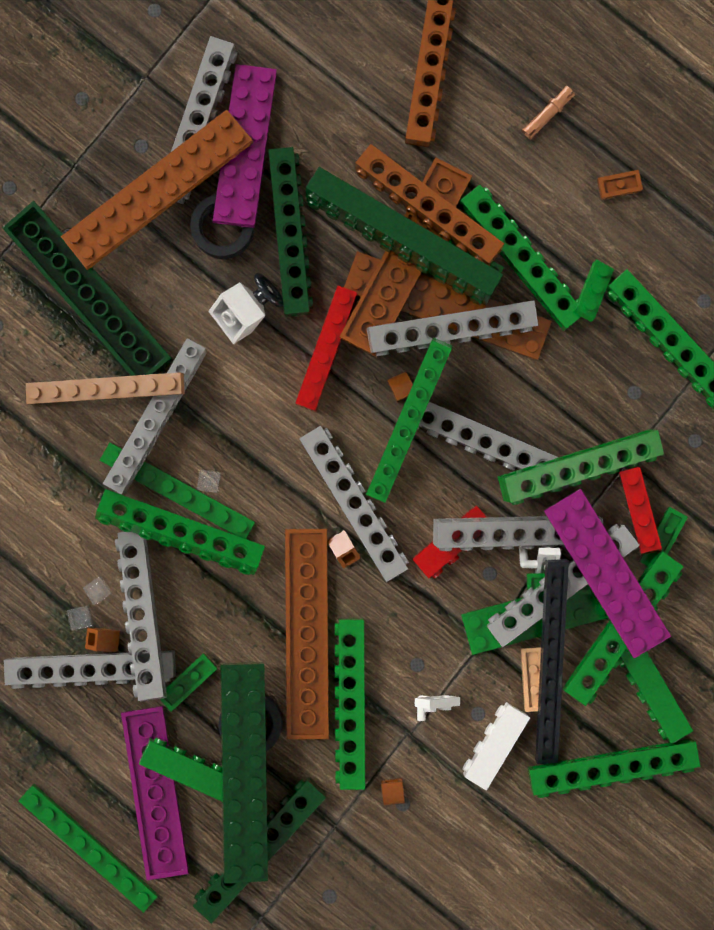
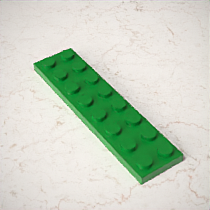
(579, 611)

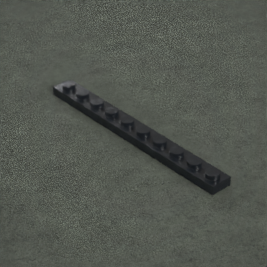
(551, 661)

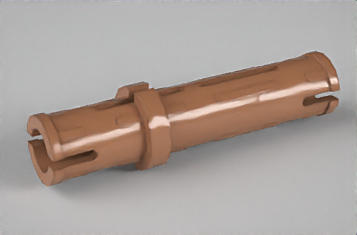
(555, 105)

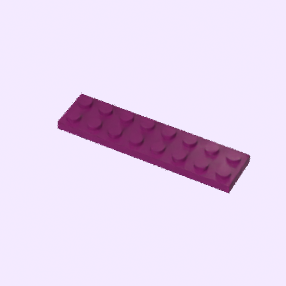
(242, 176)
(607, 573)
(154, 798)

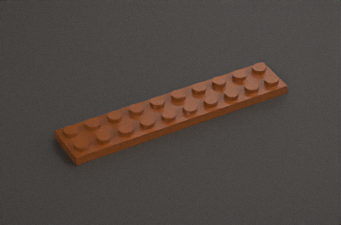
(157, 189)
(394, 278)
(434, 299)
(306, 634)

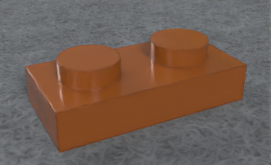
(619, 184)

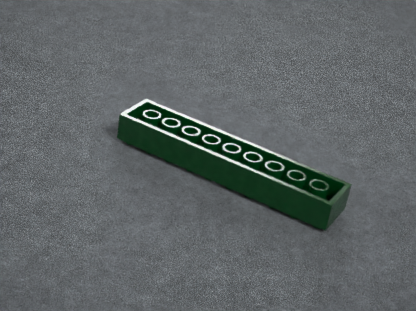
(402, 236)
(87, 293)
(243, 772)

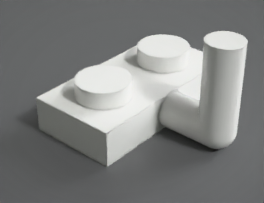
(543, 555)
(429, 704)

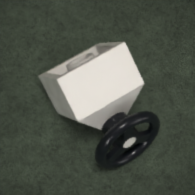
(241, 310)

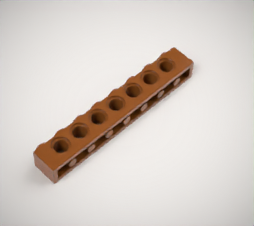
(416, 134)
(375, 158)

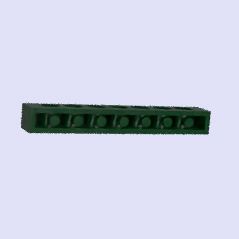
(278, 159)
(212, 908)

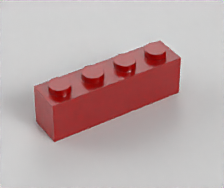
(640, 511)
(432, 559)

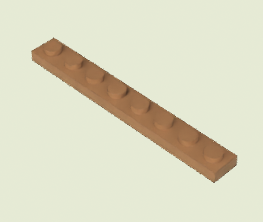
(105, 388)

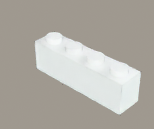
(496, 745)

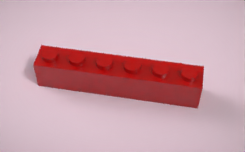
(326, 349)

